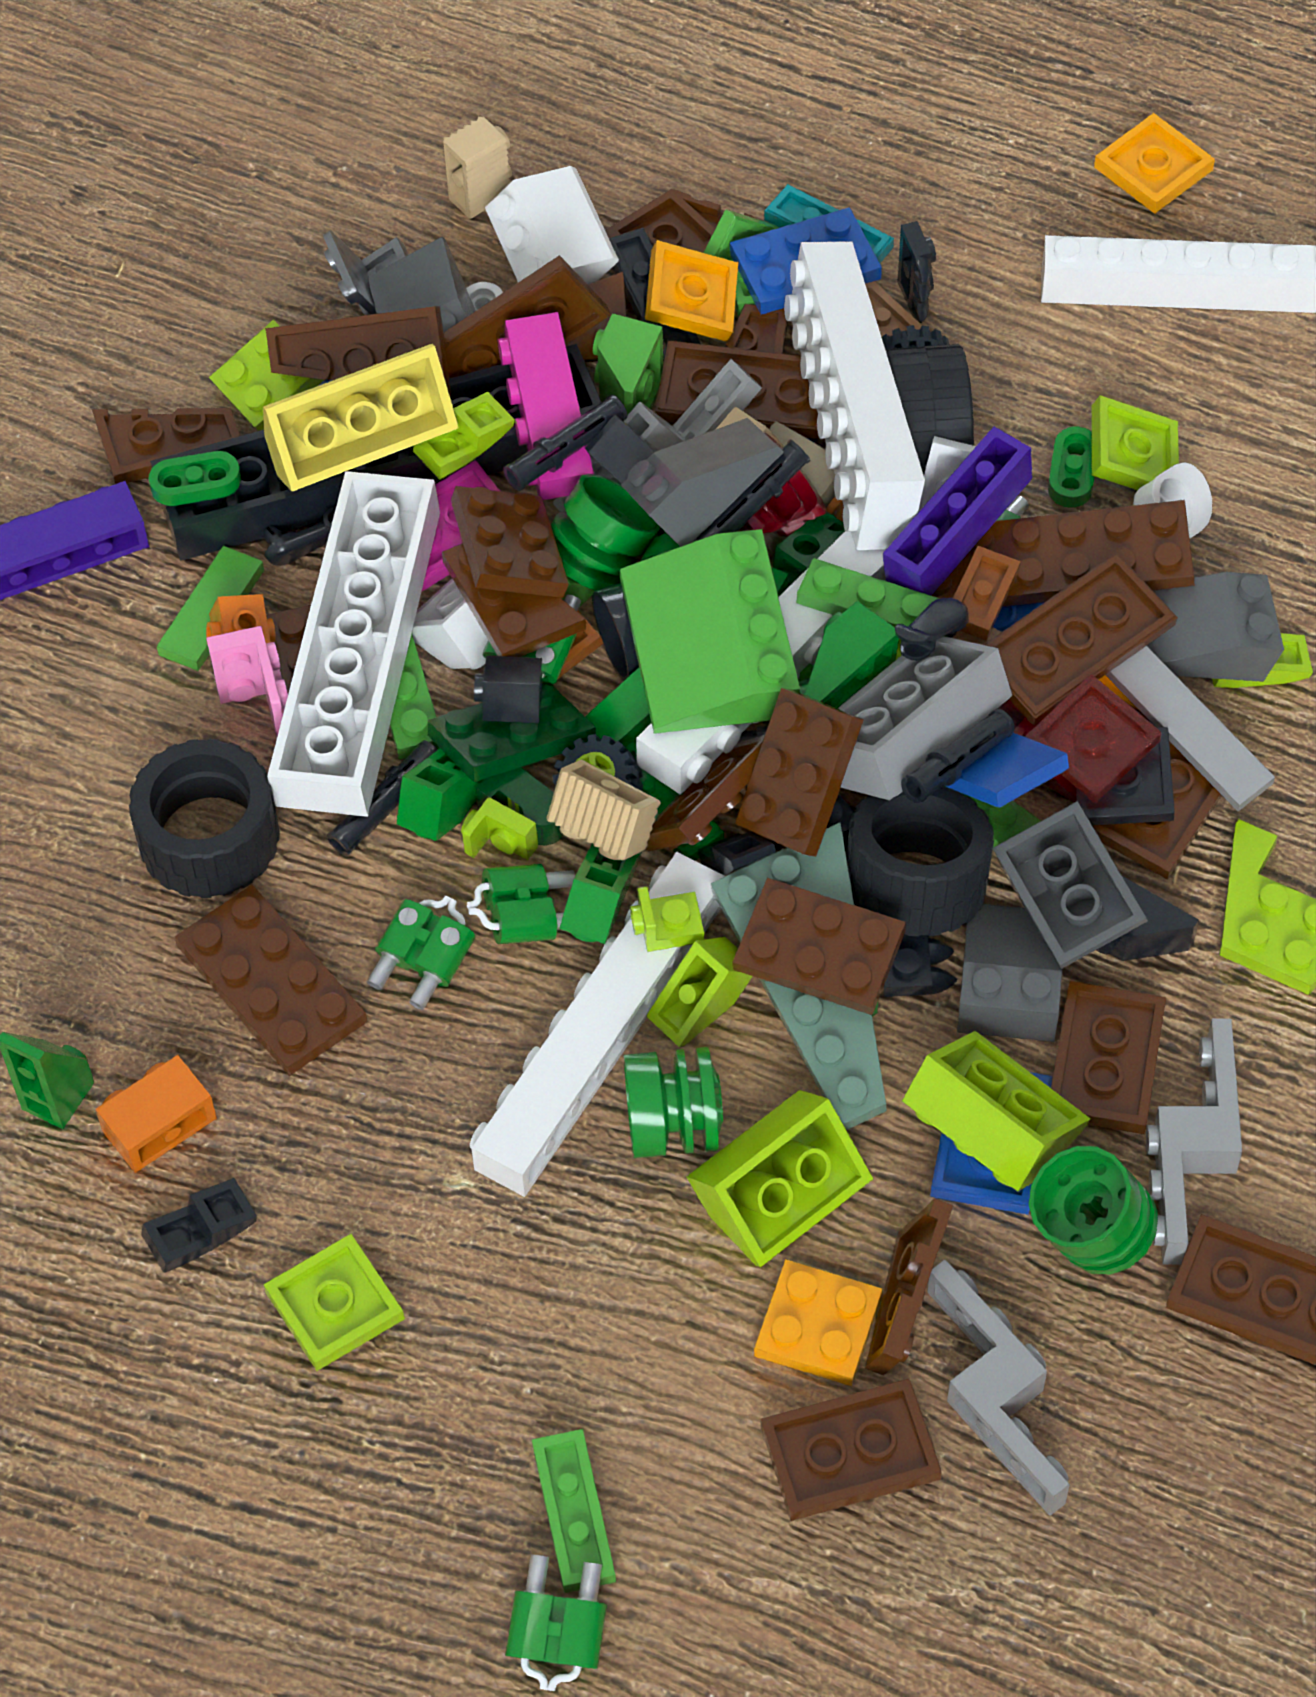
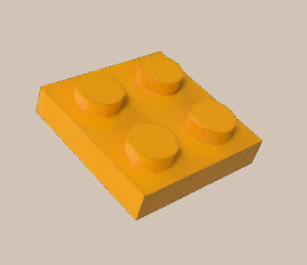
(1154, 163)
(691, 291)
(818, 1322)

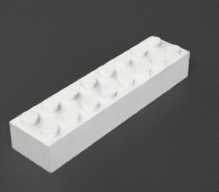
(853, 394)
(354, 645)

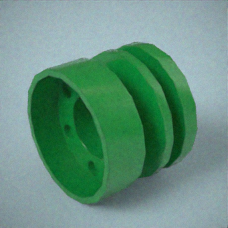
(601, 531)
(672, 1102)
(1093, 1210)

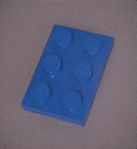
(767, 257)

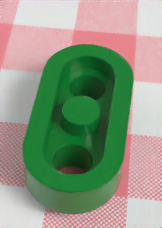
(1071, 470)
(195, 478)

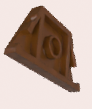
(674, 220)

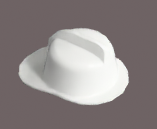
(1181, 483)

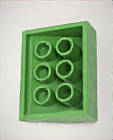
(709, 633)

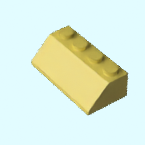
(358, 418)

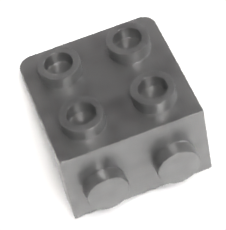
(355, 271)

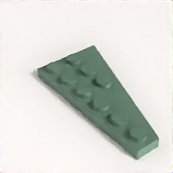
(831, 1038)

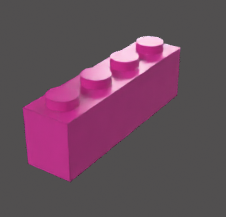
(544, 394)

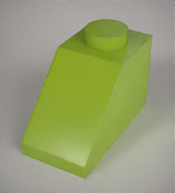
(698, 990)

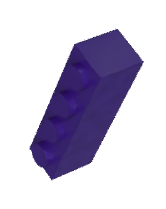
(959, 513)
(69, 538)

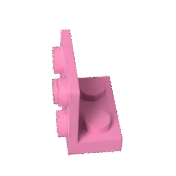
(248, 668)

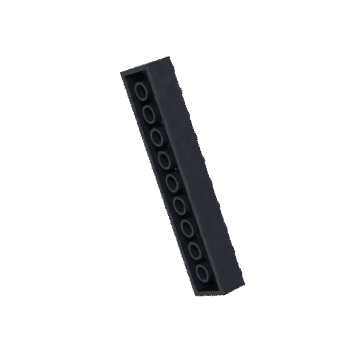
(266, 501)

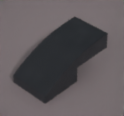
(736, 852)
(200, 1227)

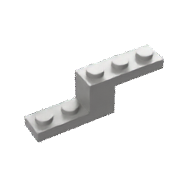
(727, 390)
(1195, 1140)
(998, 1386)

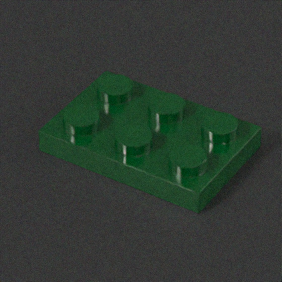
(497, 747)

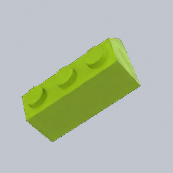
(993, 1109)
(781, 1176)

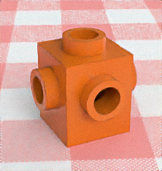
(239, 613)

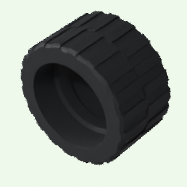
(934, 394)
(193, 773)
(923, 896)

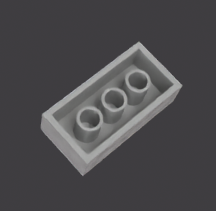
(920, 709)

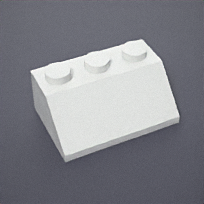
(551, 218)
(450, 630)

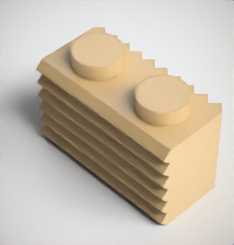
(476, 165)
(602, 810)

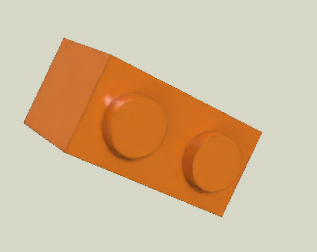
(155, 1113)

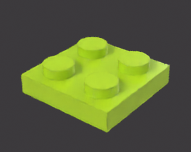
(251, 385)
(1131, 443)
(334, 1302)

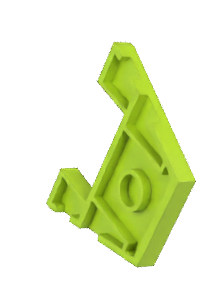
(1265, 921)

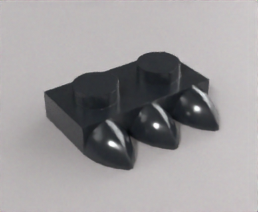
(915, 269)
(912, 968)

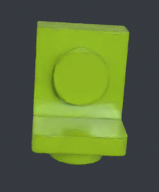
(503, 826)
(667, 920)

